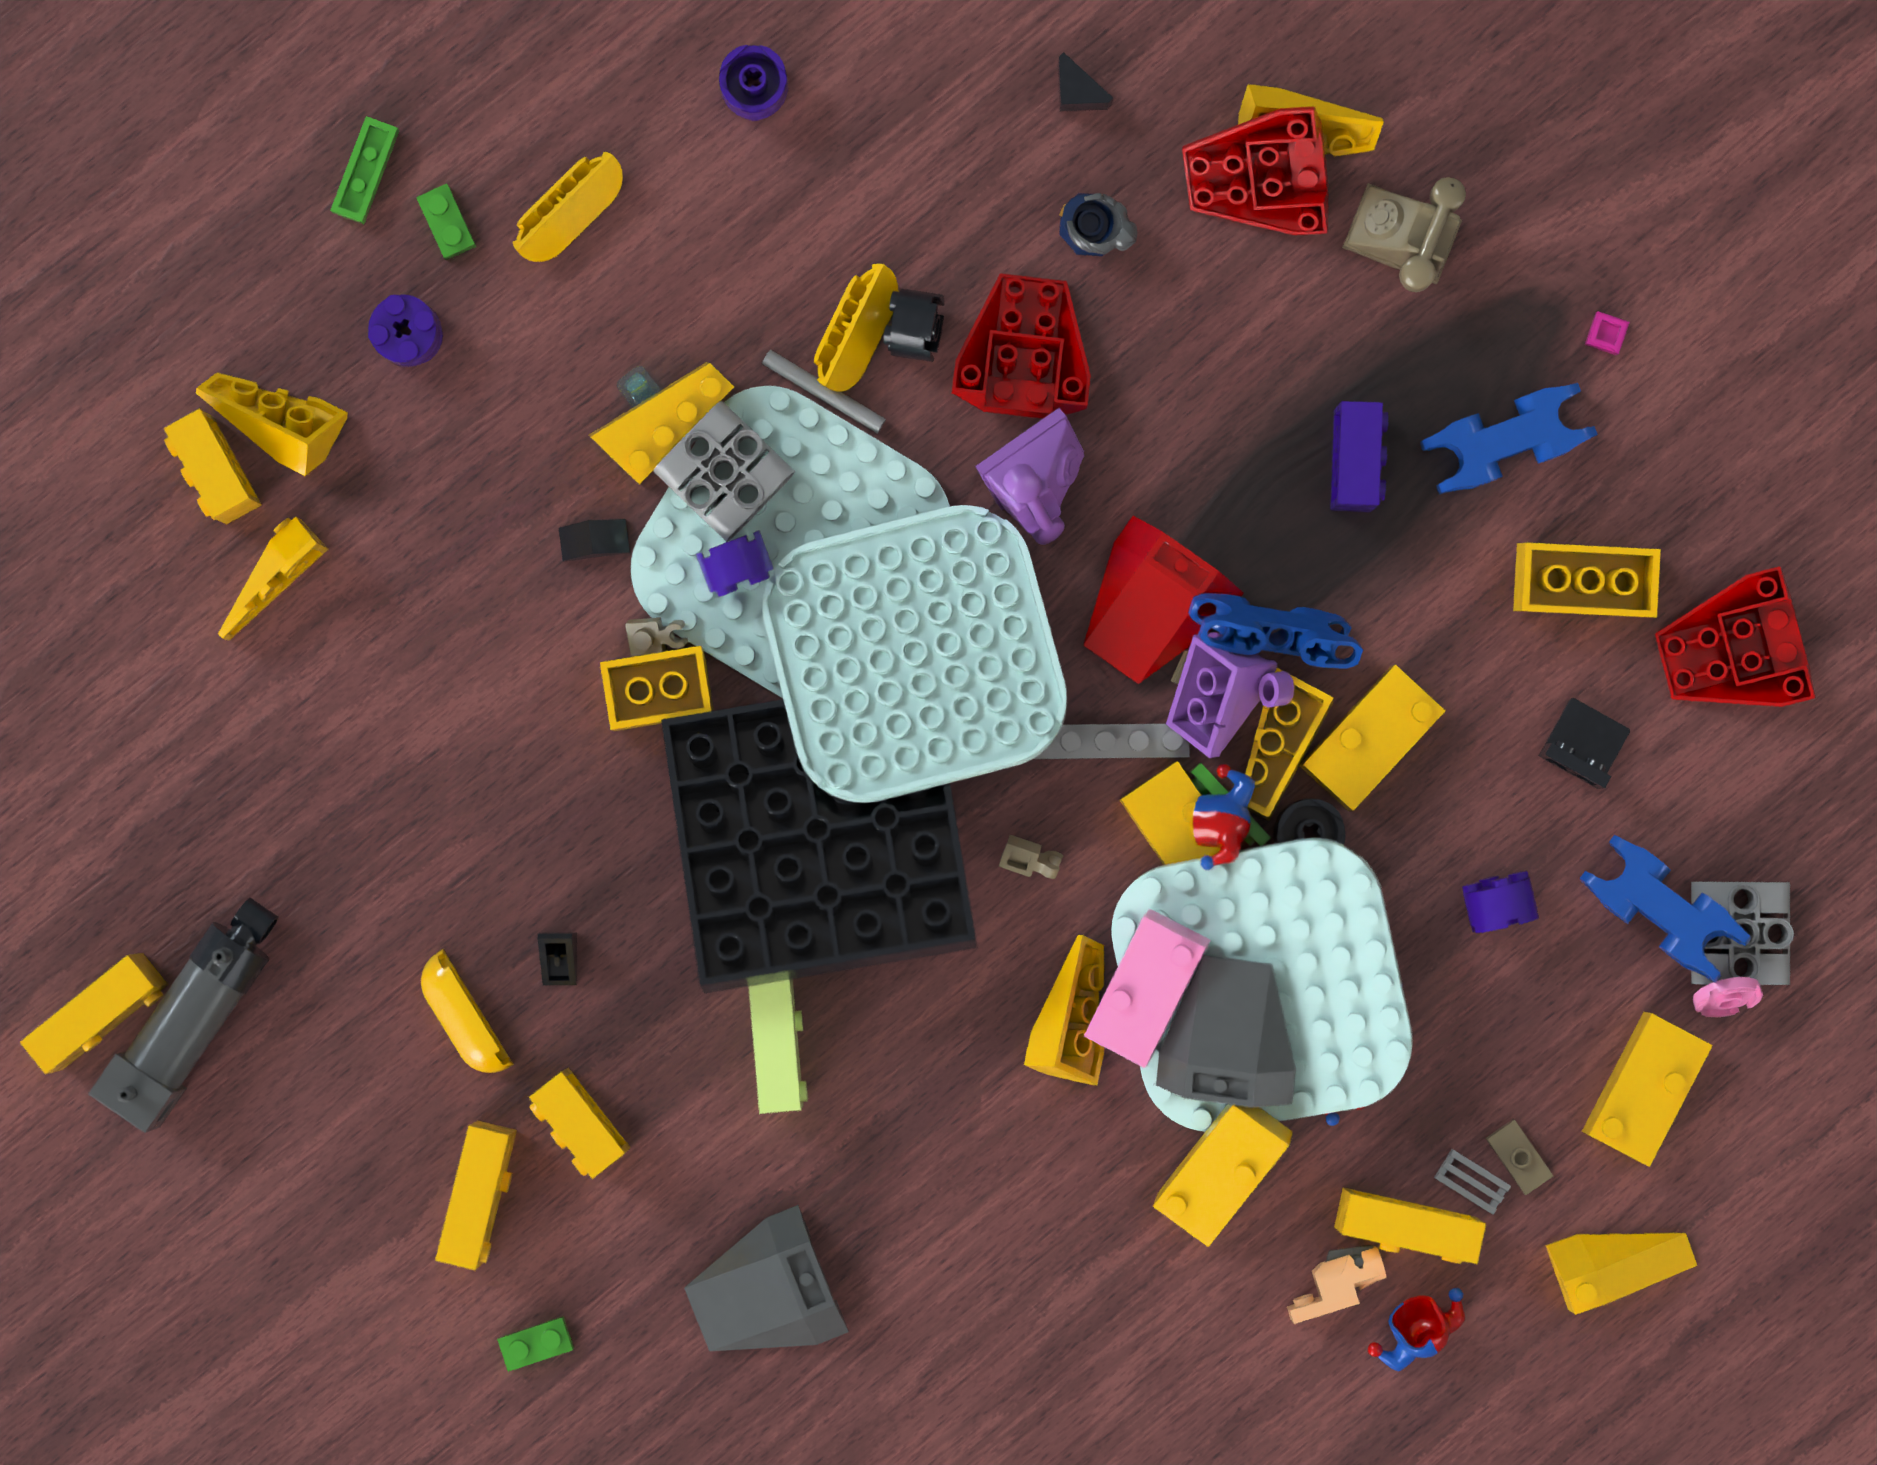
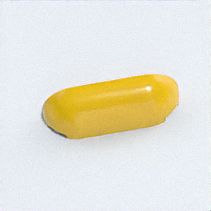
(568, 207)
(855, 328)
(462, 1016)

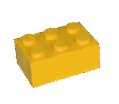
(211, 467)
(656, 687)
(578, 1123)

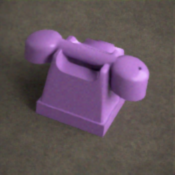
(1034, 475)
(1220, 692)

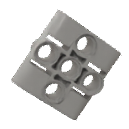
(681, 466)
(1762, 898)

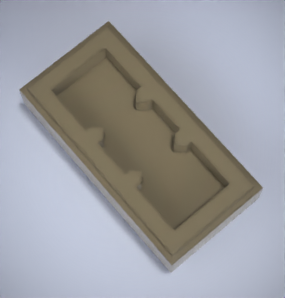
(1519, 1157)

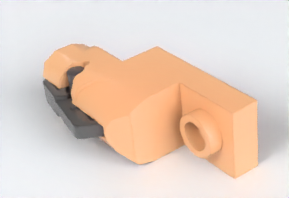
(1337, 1281)

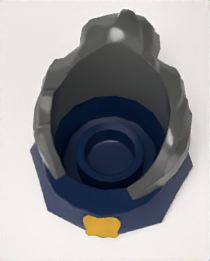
(1096, 225)

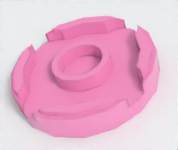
(1726, 996)

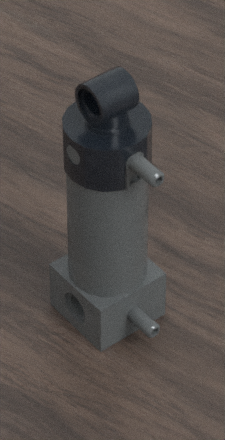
(149, 1076)

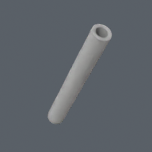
(835, 399)

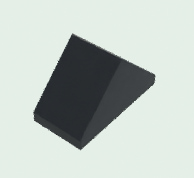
(1078, 89)
(594, 539)
(558, 958)

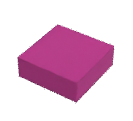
(1607, 333)

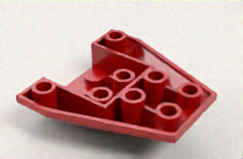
(1263, 173)
(1024, 351)
(1146, 601)
(1739, 647)

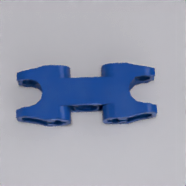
(1533, 429)
(1248, 630)
(1687, 925)

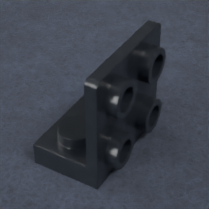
(1585, 743)

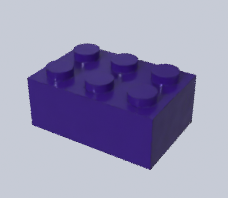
(1358, 456)

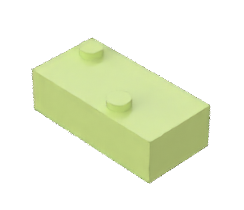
(776, 1047)

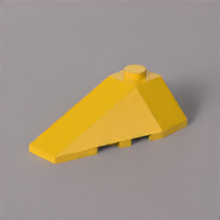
(1343, 128)
(283, 426)
(282, 562)
(1058, 1038)
(1613, 1265)

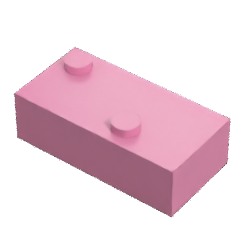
(1147, 988)

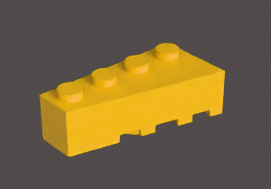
(655, 426)
(1282, 742)

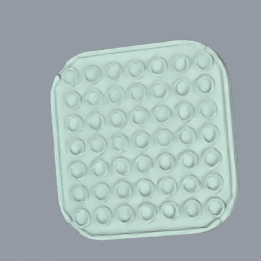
(838, 486)
(914, 653)
(1333, 957)

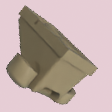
(1408, 231)

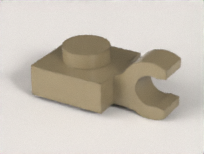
(1025, 857)

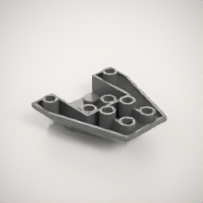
(1229, 1038)
(767, 1291)

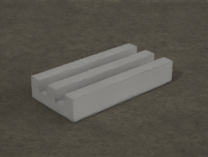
(1497, 1196)

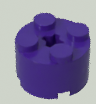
(752, 101)
(398, 347)
(734, 563)
(1500, 902)

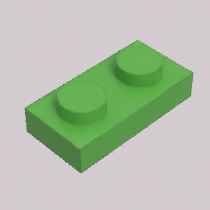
(446, 221)
(535, 1343)

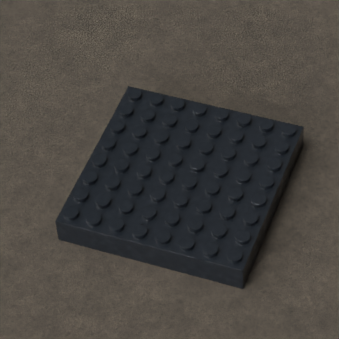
(794, 876)

